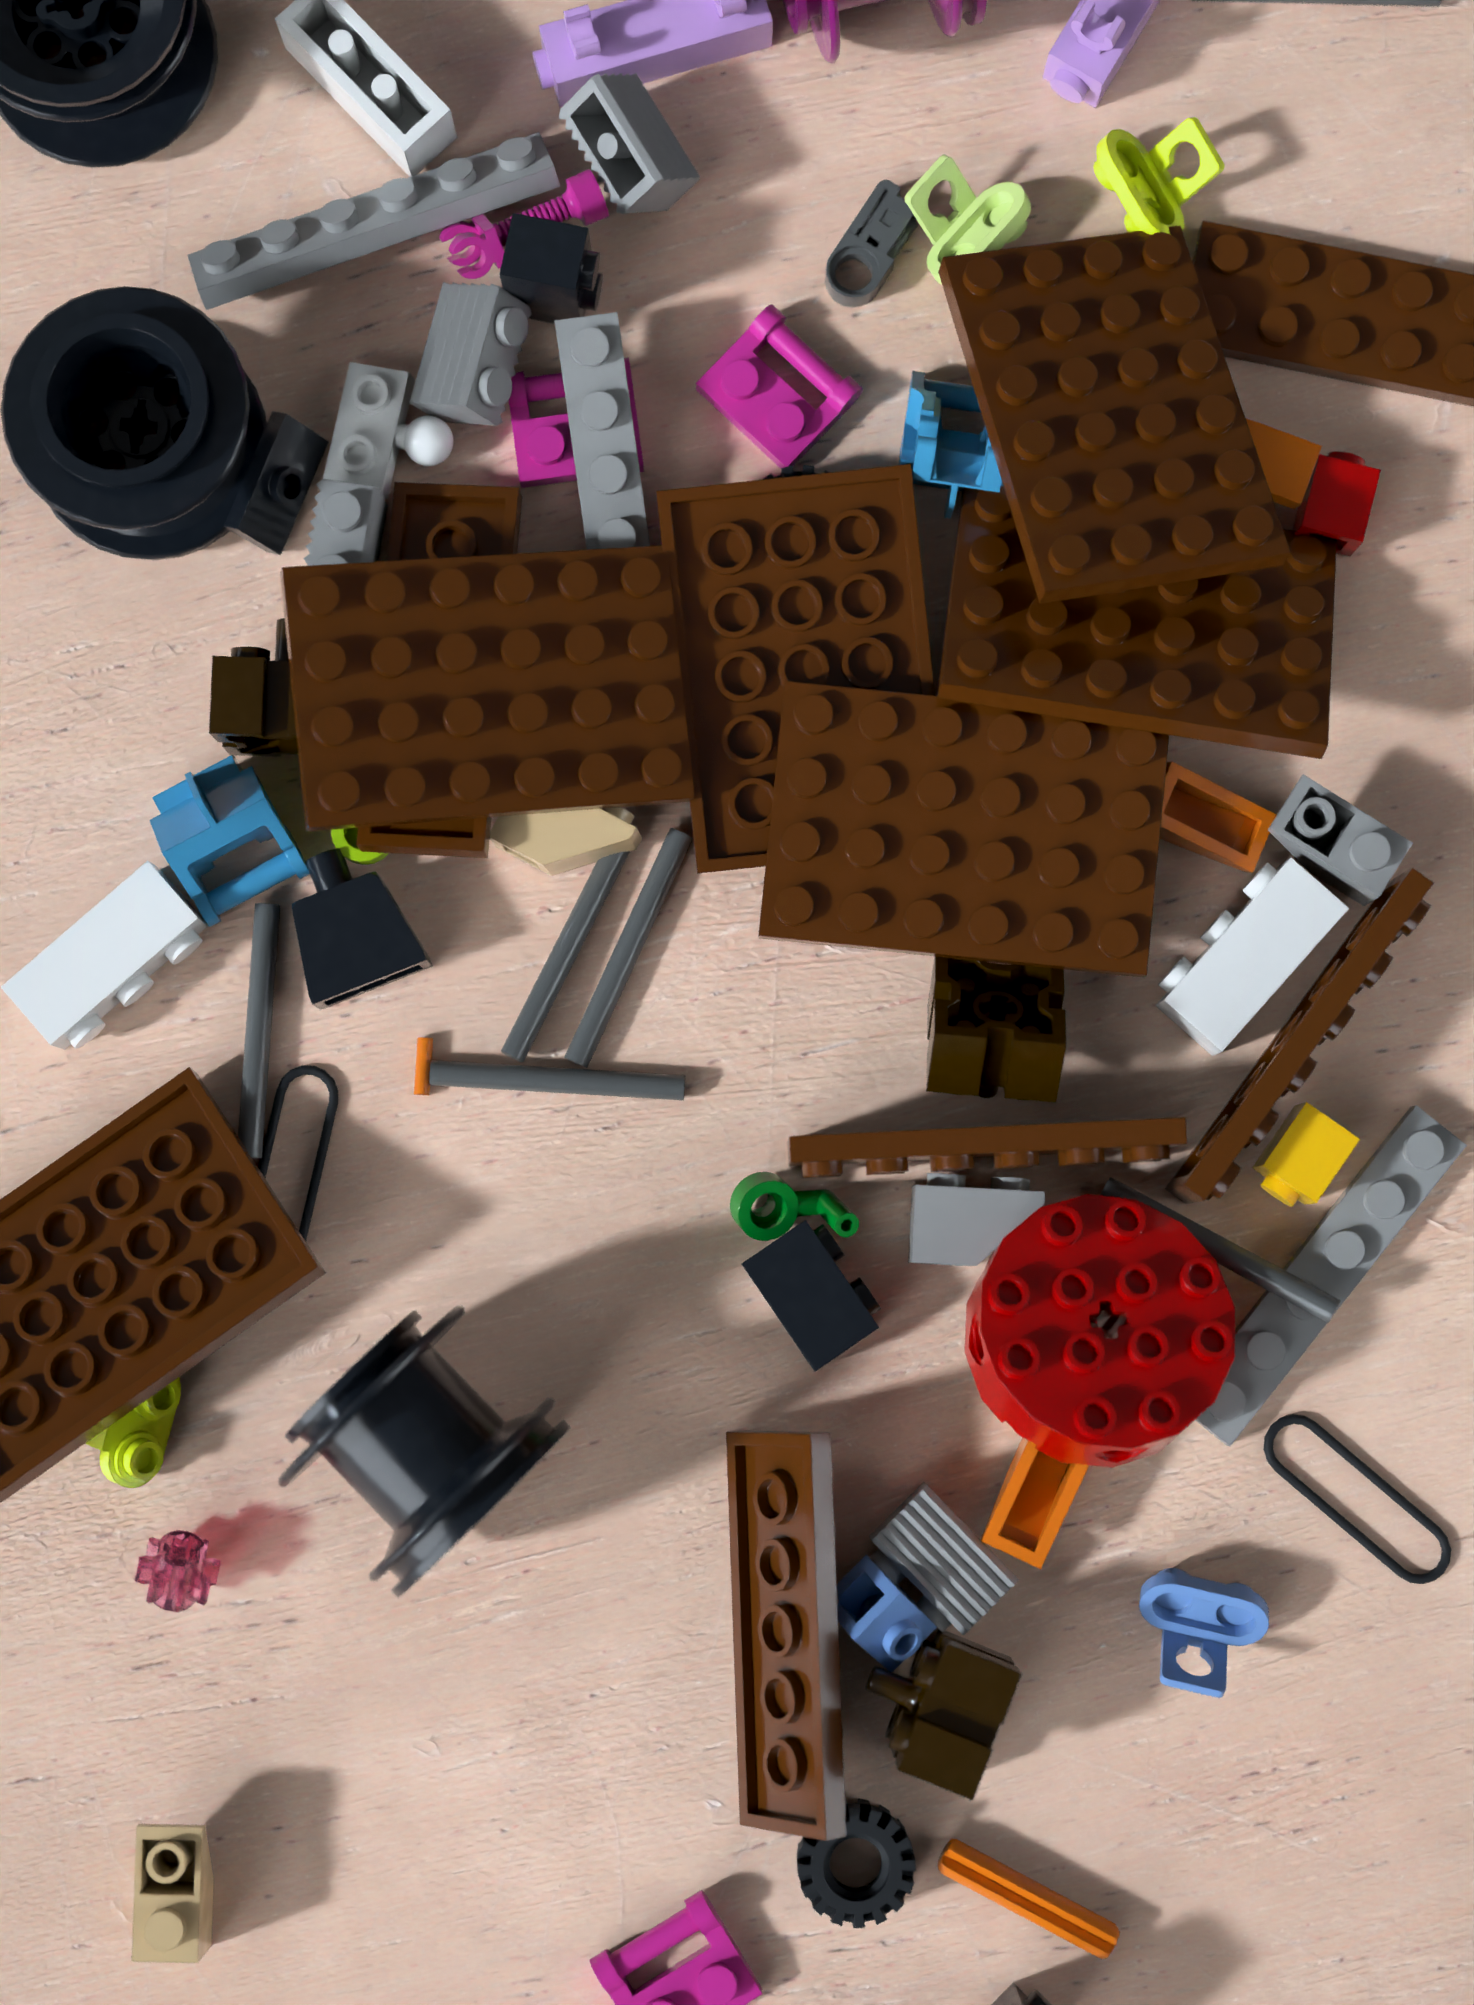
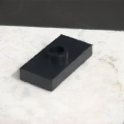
(276, 483)

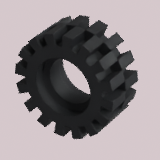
(877, 1897)

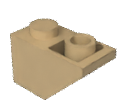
(566, 839)
(172, 1894)

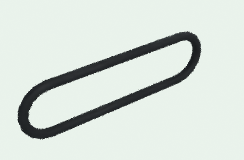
(324, 1139)
(1375, 1479)

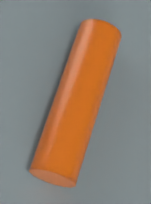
(422, 1069)

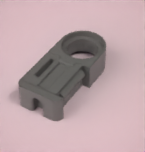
(874, 240)

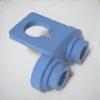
(1201, 1616)

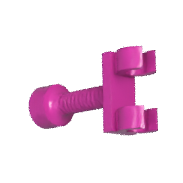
(580, 201)

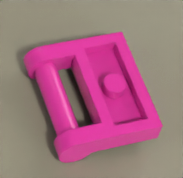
(763, 403)
(545, 443)
(707, 1977)

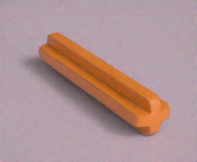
(1028, 1898)

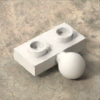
(373, 429)

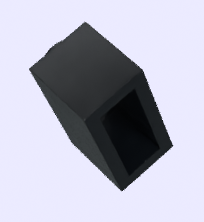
(551, 268)
(812, 1294)

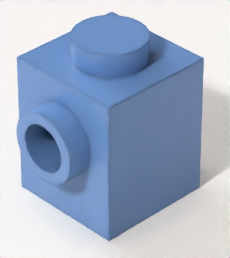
(880, 1615)

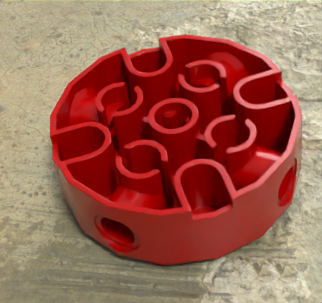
(1057, 1374)

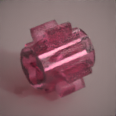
(177, 1571)

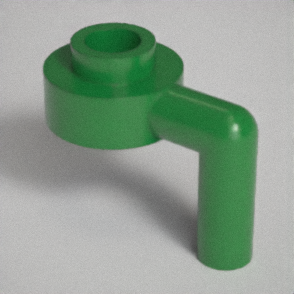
(785, 1206)

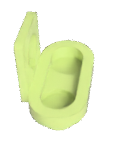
(976, 223)

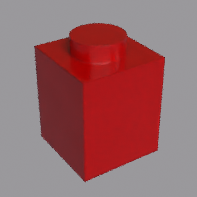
(1338, 500)

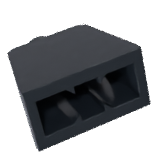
(352, 933)

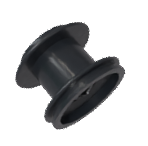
(115, 109)
(172, 485)
(419, 1445)

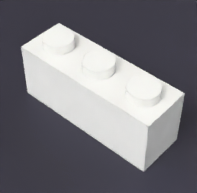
(368, 80)
(1249, 954)
(106, 958)

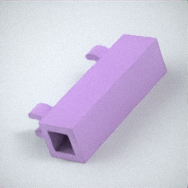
(647, 40)
(1095, 47)

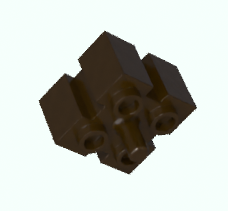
(254, 700)
(995, 1029)
(948, 1711)

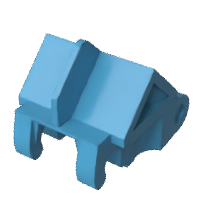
(940, 455)
(214, 816)

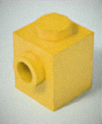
(1304, 1156)

